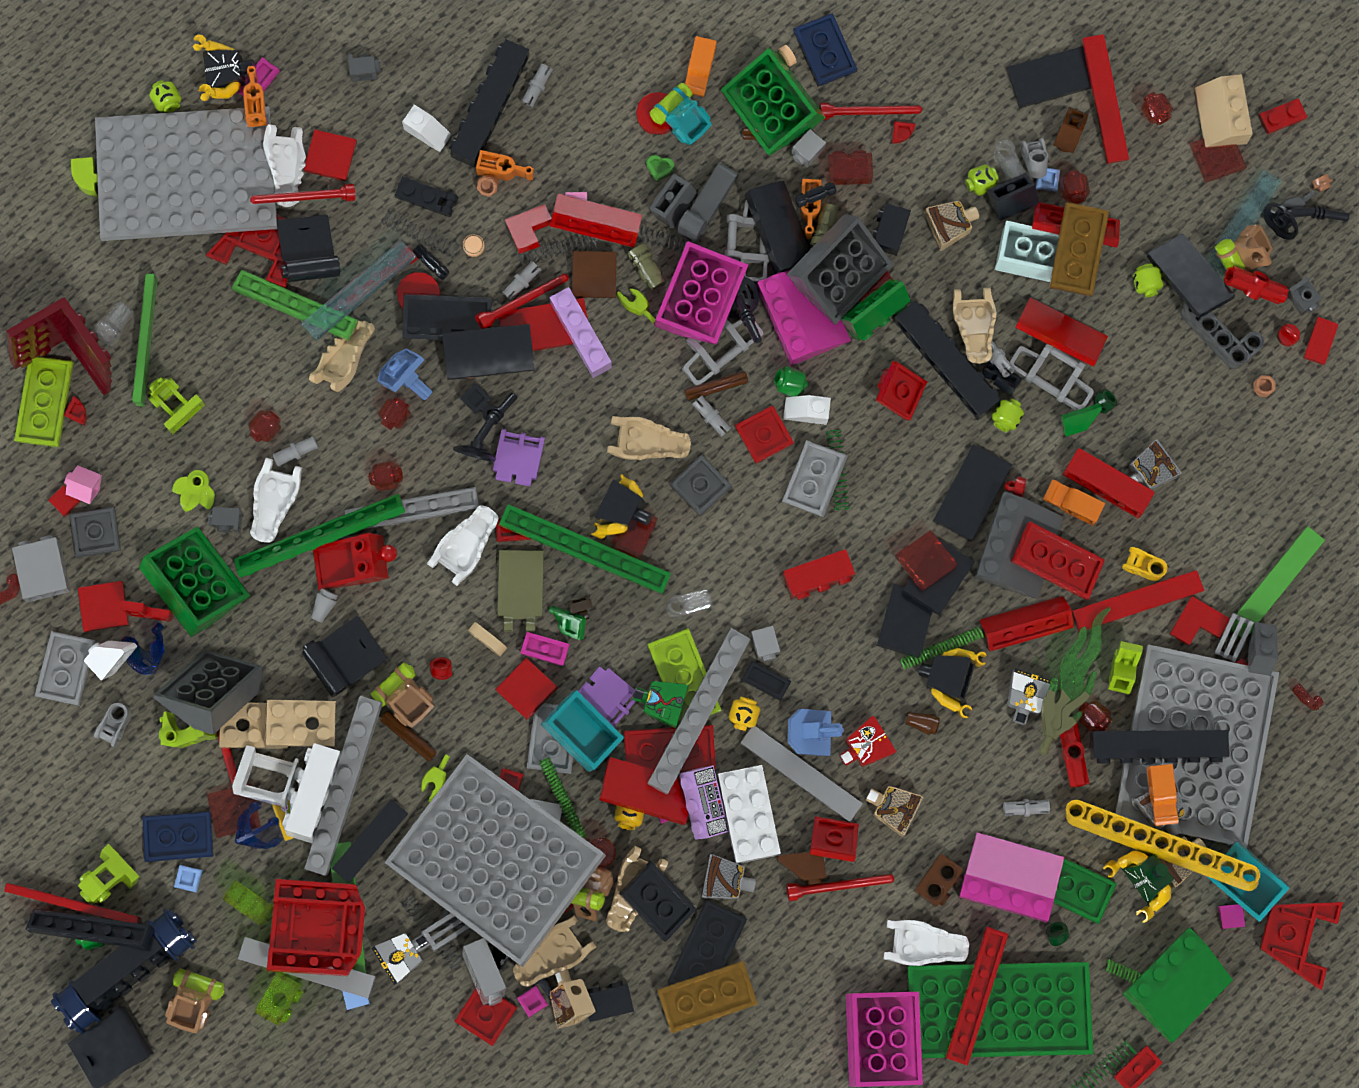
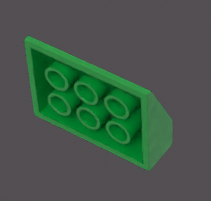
(772, 102)
(193, 581)
(1178, 985)

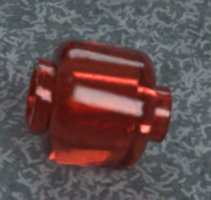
(1157, 108)
(1075, 187)
(394, 413)
(264, 426)
(386, 475)
(1095, 716)
(609, 849)

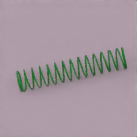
(836, 508)
(1117, 1060)

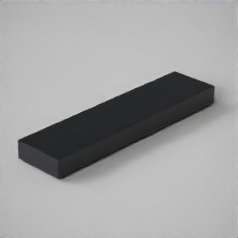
(369, 841)

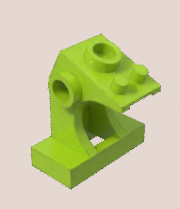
(161, 390)
(173, 736)
(94, 890)

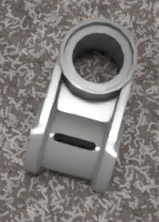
(1035, 157)
(113, 725)

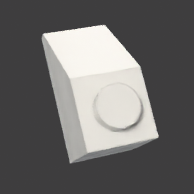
(426, 128)
(807, 409)
(108, 657)

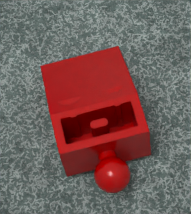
(353, 561)

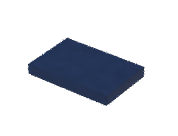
(825, 49)
(178, 836)

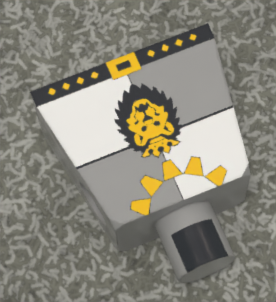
(1026, 694)
(400, 956)

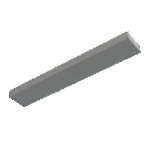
(432, 506)
(801, 773)
(356, 982)

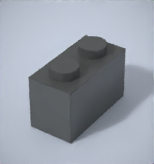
(673, 201)
(1262, 649)

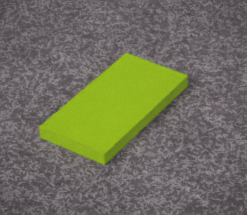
(44, 401)
(680, 663)

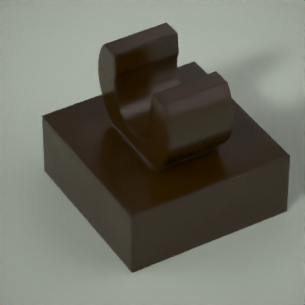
(581, 605)

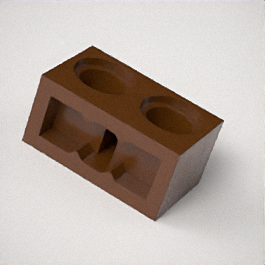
(934, 877)

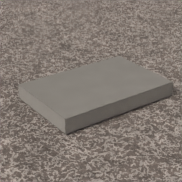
(814, 478)
(64, 669)
(544, 745)

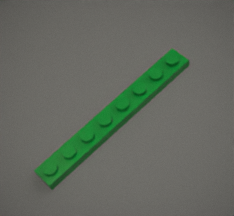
(319, 535)
(584, 549)

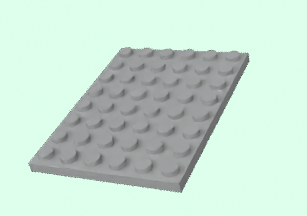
(182, 174)
(1203, 694)
(495, 860)

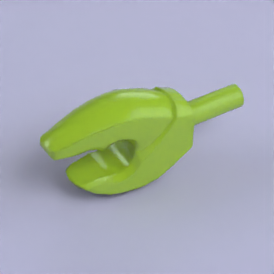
(638, 306)
(436, 776)

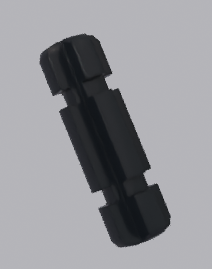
(815, 194)
(431, 262)

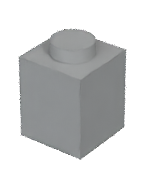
(808, 148)
(765, 643)

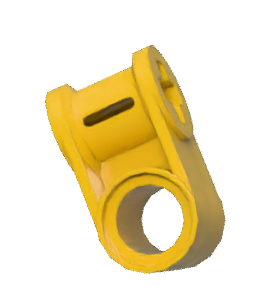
(1143, 564)

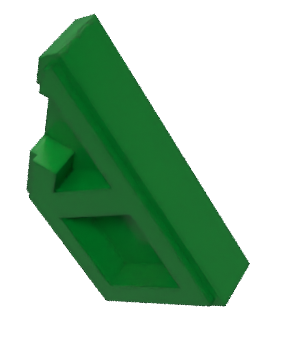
(1080, 419)
(569, 624)

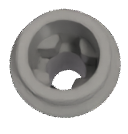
(323, 604)

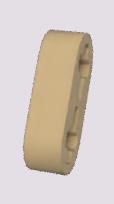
(487, 639)

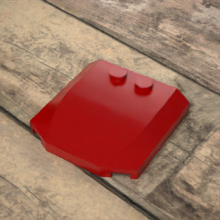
(315, 928)

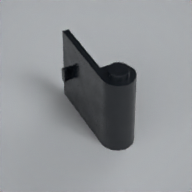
(307, 249)
(341, 657)
(110, 1047)

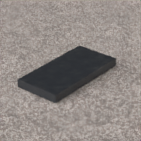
(1049, 77)
(1190, 276)
(972, 492)
(708, 943)

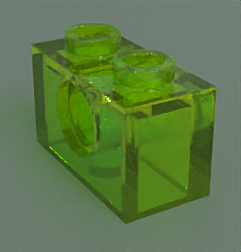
(248, 902)
(267, 1006)

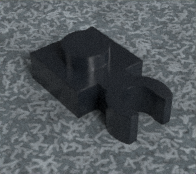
(1005, 384)
(477, 400)

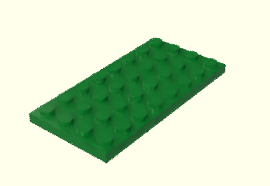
(1028, 1012)

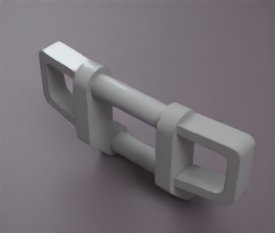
(742, 221)
(714, 367)
(1059, 394)

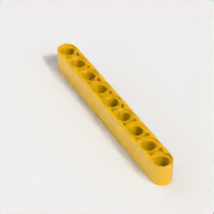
(1169, 853)

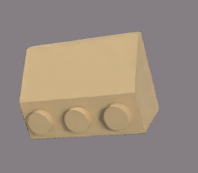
(1224, 111)

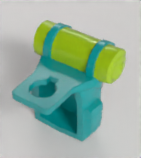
(682, 114)

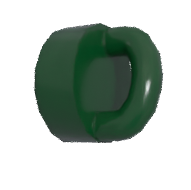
(1106, 400)
(1057, 933)

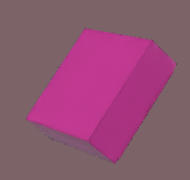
(1231, 916)
(532, 1001)

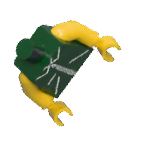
(1148, 877)

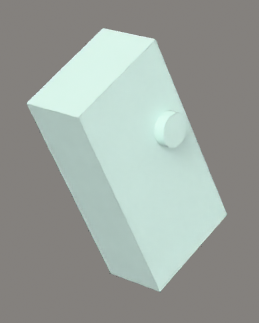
(1026, 251)

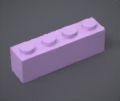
(580, 332)

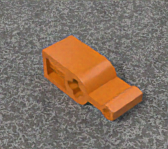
(700, 65)
(254, 103)
(494, 163)
(807, 216)
(1074, 502)
(1163, 794)

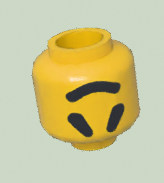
(744, 713)
(628, 818)

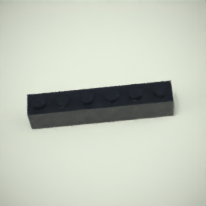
(490, 102)
(947, 360)
(1159, 745)

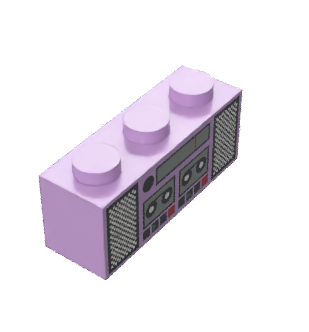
(704, 802)

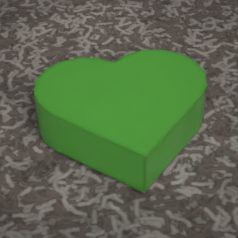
(659, 167)

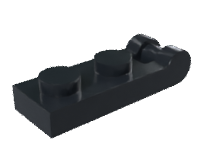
(425, 196)

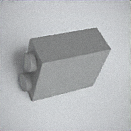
(41, 568)
(484, 972)

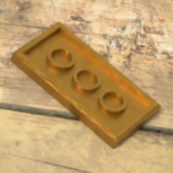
(1079, 249)
(707, 997)

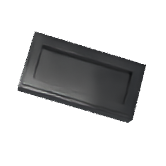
(766, 680)

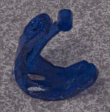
(153, 656)
(247, 837)

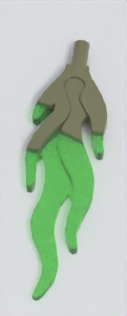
(1071, 693)

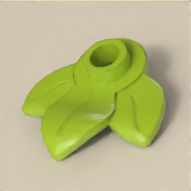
(194, 494)

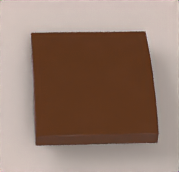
(594, 274)

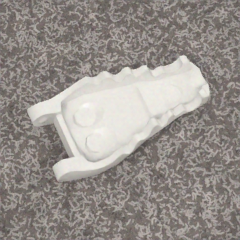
(285, 160)
(272, 499)
(463, 546)
(921, 944)

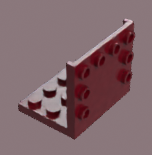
(51, 327)

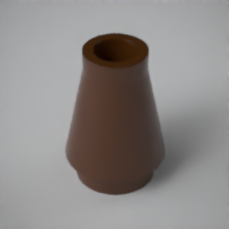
(923, 722)

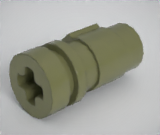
(826, 220)
(648, 269)

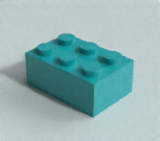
(582, 731)
(1267, 893)

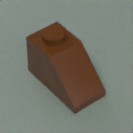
(1070, 130)
(804, 866)

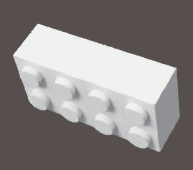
(312, 793)
(748, 814)

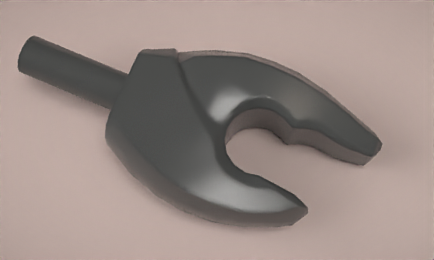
(1297, 202)

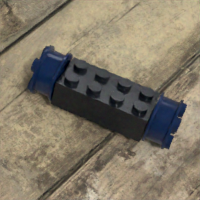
(120, 971)

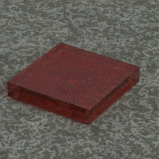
(1217, 161)
(926, 560)
(226, 810)

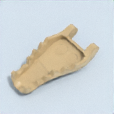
(976, 324)
(342, 359)
(645, 440)
(621, 914)
(556, 953)

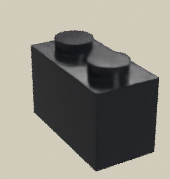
(1013, 196)
(891, 228)
(610, 1001)

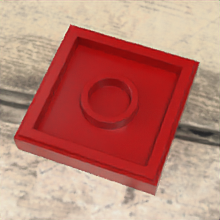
(330, 155)
(901, 391)
(764, 434)
(101, 606)
(526, 689)
(834, 839)
(485, 1020)

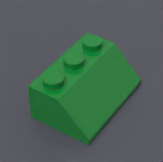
(876, 309)

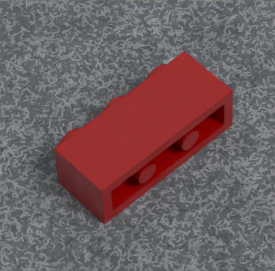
(819, 575)

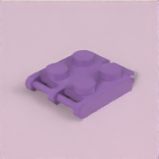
(518, 458)
(608, 694)

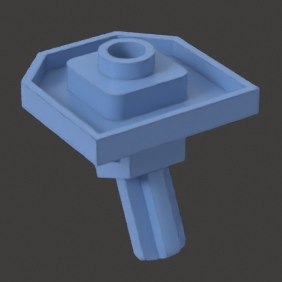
(400, 372)
(812, 732)

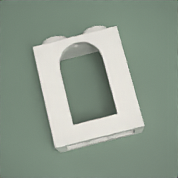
(250, 759)

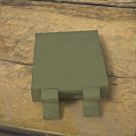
(520, 587)

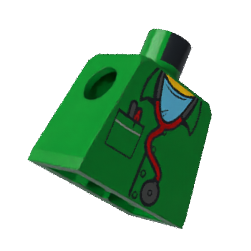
(663, 701)

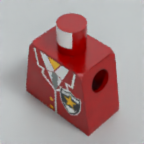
(867, 744)

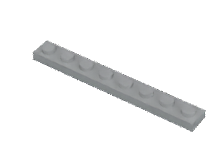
(698, 711)
(343, 786)

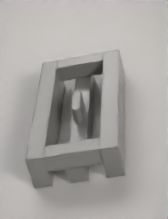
(1241, 620)
(430, 940)

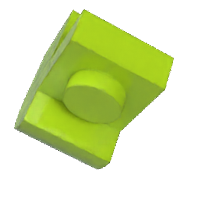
(85, 175)
(1124, 666)

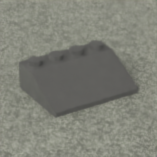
(840, 268)
(1002, 541)
(211, 690)

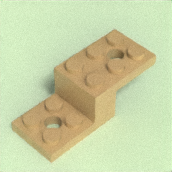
(281, 725)

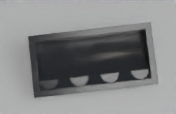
(778, 225)
(433, 314)
(488, 351)

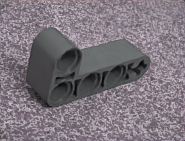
(707, 204)
(1218, 330)

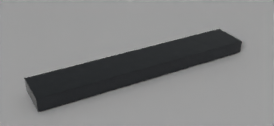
(90, 928)

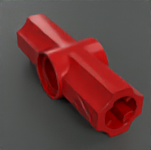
(1256, 285)
(1075, 767)

